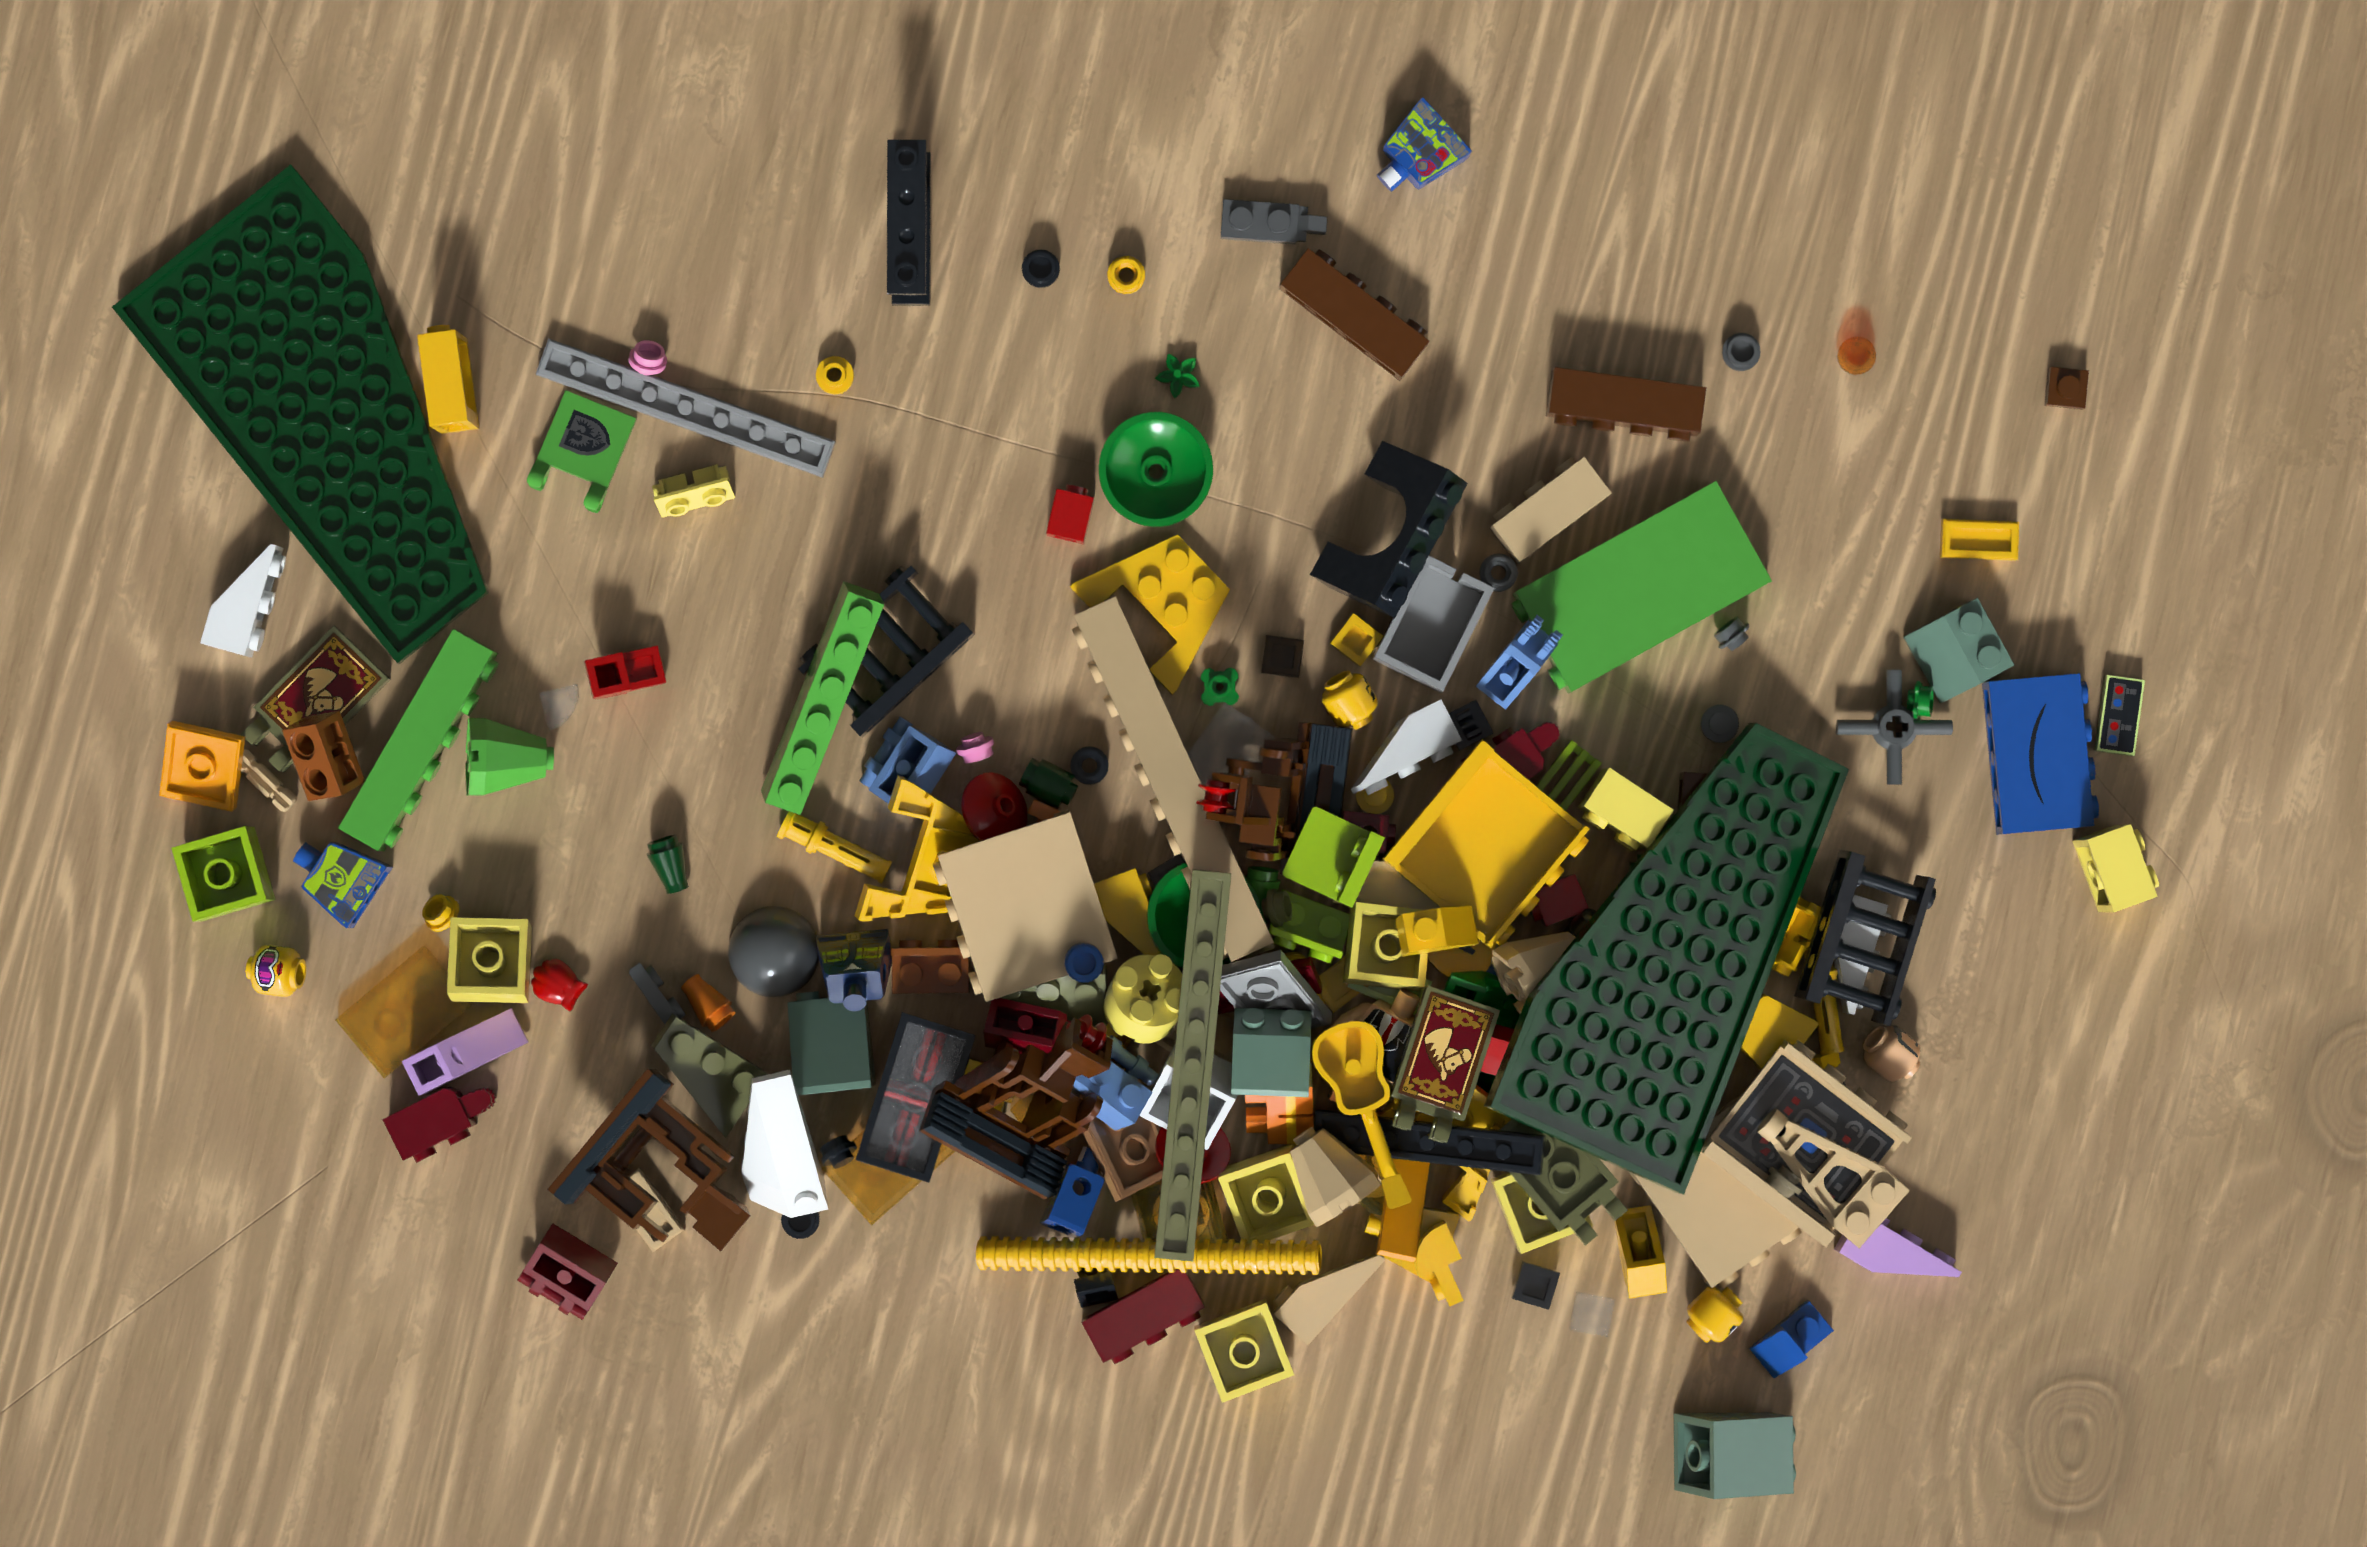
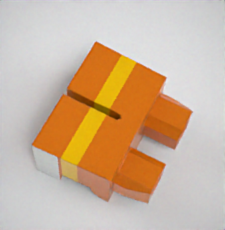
(1283, 1116)

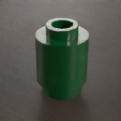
(1048, 783)

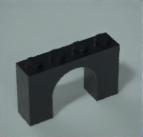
(1388, 576)

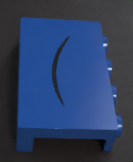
(2039, 753)

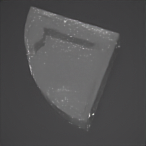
(559, 704)

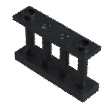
(908, 222)
(921, 661)
(1829, 946)

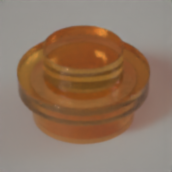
(1856, 355)

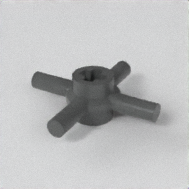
(1885, 738)

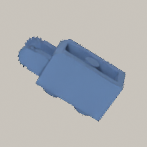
(1518, 662)

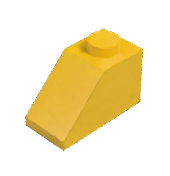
(1436, 930)
(1641, 1252)

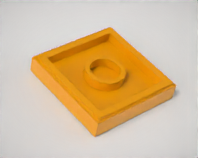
(202, 766)

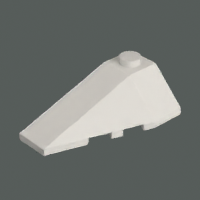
(779, 1152)

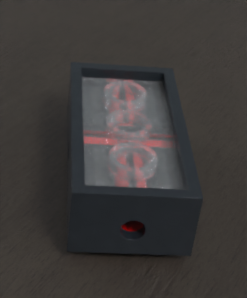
(918, 1061)

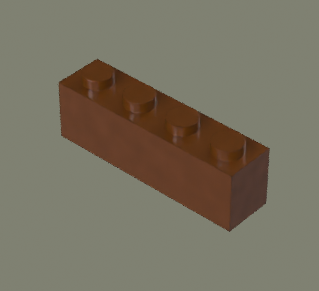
(1354, 314)
(1625, 402)

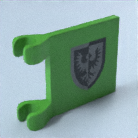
(584, 442)

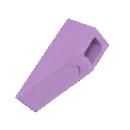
(464, 1052)
(1899, 1254)

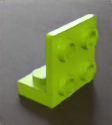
(1332, 856)
(1315, 927)

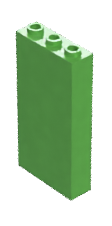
(1643, 586)

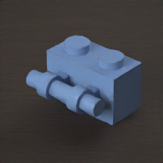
(906, 754)
(1120, 1089)

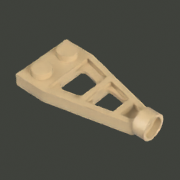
(1865, 1207)

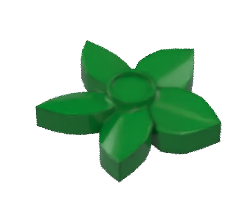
(1178, 375)

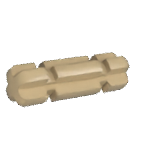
(267, 782)

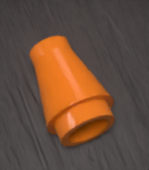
(708, 1004)

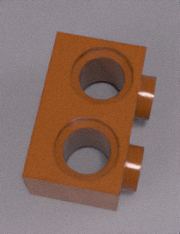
(323, 756)

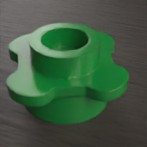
(1227, 694)
(1920, 700)

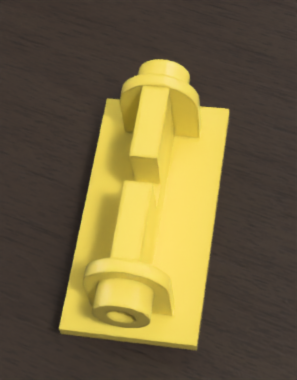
(710, 489)

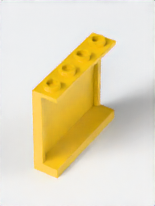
(1487, 844)

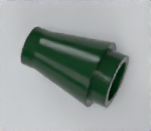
(668, 861)

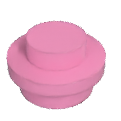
(648, 358)
(975, 747)

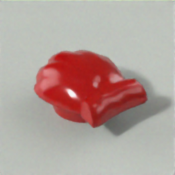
(557, 984)

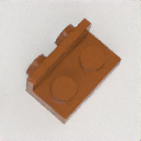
(929, 968)

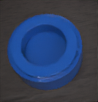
(1083, 962)

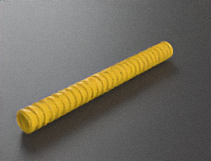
(1140, 1255)

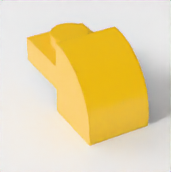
(1434, 1255)

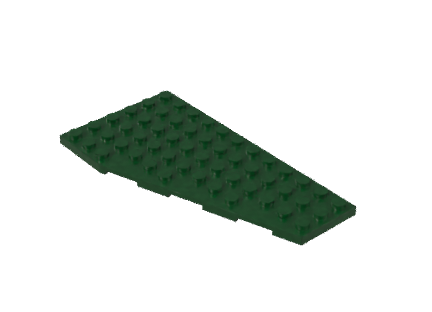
(304, 385)
(1658, 989)

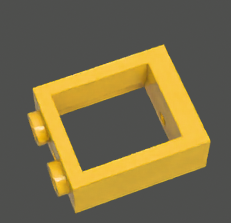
(447, 380)

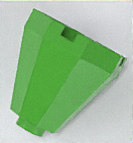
(503, 757)

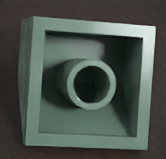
(1958, 650)
(1271, 1052)

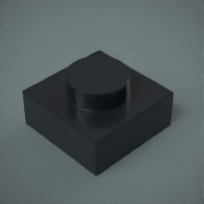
(1535, 1285)

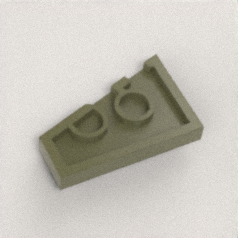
(1068, 997)
(708, 1070)

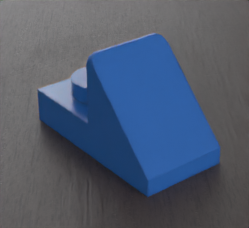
(1791, 1339)

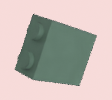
(829, 1046)
(1734, 1454)

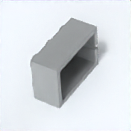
(1433, 625)

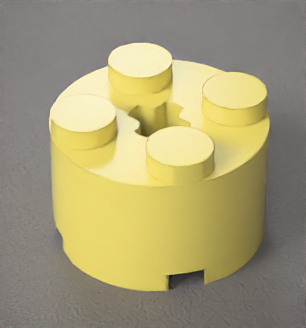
(1144, 998)

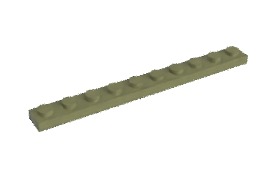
(1192, 1065)

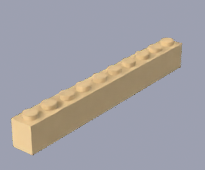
(1167, 768)

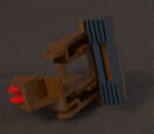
(1318, 774)
(1032, 1150)
(606, 1178)

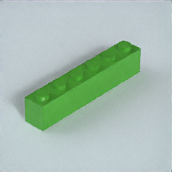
(822, 697)
(419, 740)

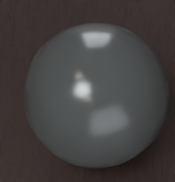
(773, 951)

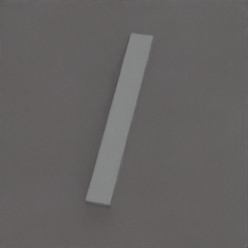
(685, 408)

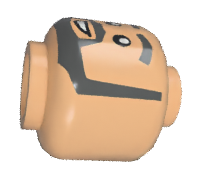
(1892, 1053)

